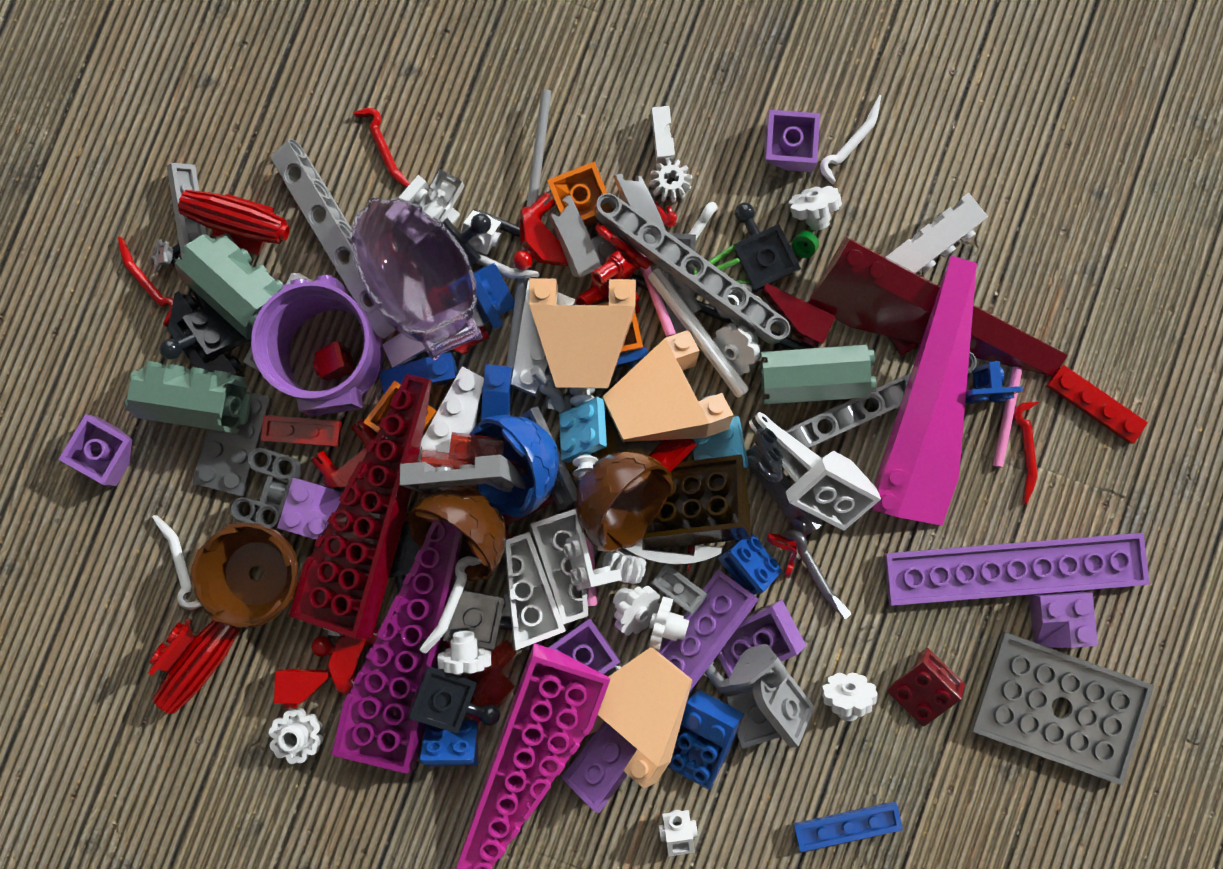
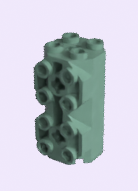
(226, 280)
(817, 374)
(188, 397)

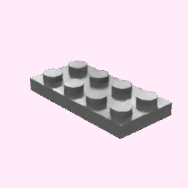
(225, 455)

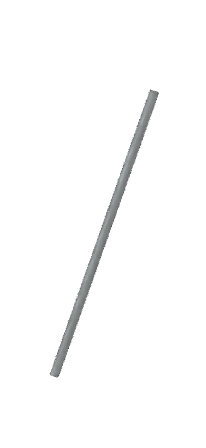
(532, 197)

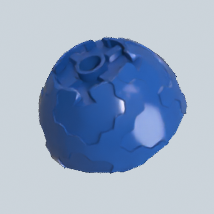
(523, 443)

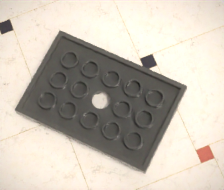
(1102, 717)

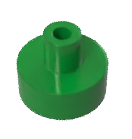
(805, 244)

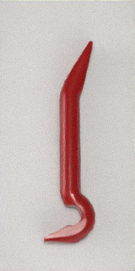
(381, 144)
(145, 283)
(1029, 449)

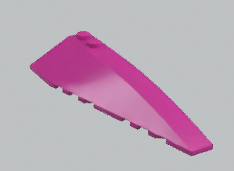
(926, 438)
(542, 731)

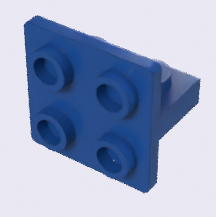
(492, 295)
(988, 385)
(750, 565)
(449, 748)

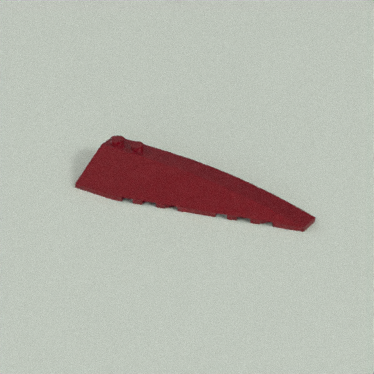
(896, 302)
(354, 556)

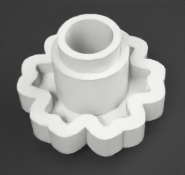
(815, 206)
(738, 346)
(635, 608)
(667, 625)
(464, 655)
(849, 695)
(304, 728)

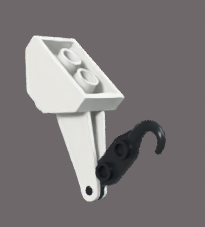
(823, 486)

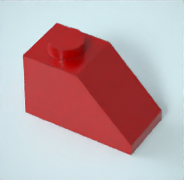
(333, 361)
(298, 685)

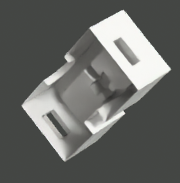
(662, 137)
(443, 195)

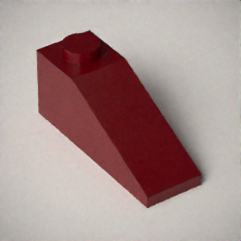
(805, 320)

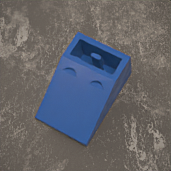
(704, 738)

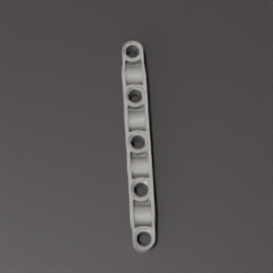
(332, 231)
(674, 256)
(853, 412)

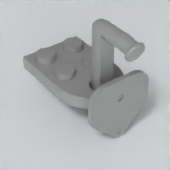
(773, 691)

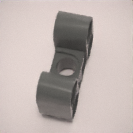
(274, 490)

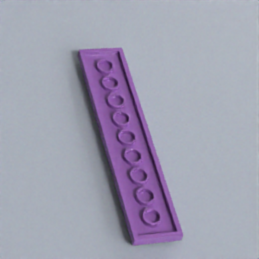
(1016, 569)
(601, 763)

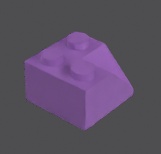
(792, 140)
(98, 450)
(308, 508)
(1063, 619)
(587, 646)

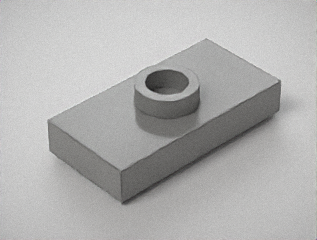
(679, 588)

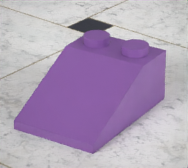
(766, 626)

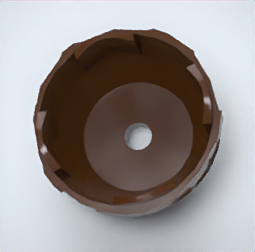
(621, 499)
(471, 514)
(225, 577)

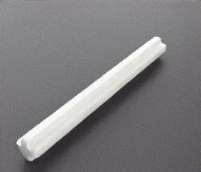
(698, 332)

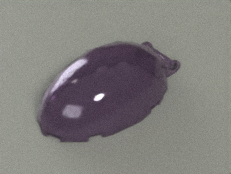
(415, 274)

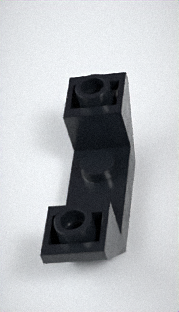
(183, 306)

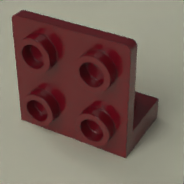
(927, 688)

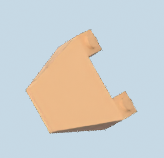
(582, 340)
(658, 401)
(647, 709)

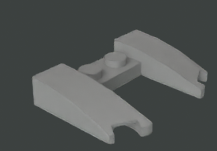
(589, 254)
(489, 470)

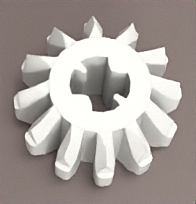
(663, 174)
(631, 565)

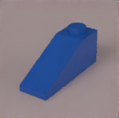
(440, 371)
(496, 391)

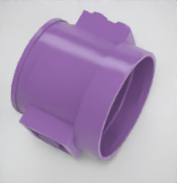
(277, 326)

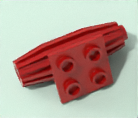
(243, 220)
(189, 661)

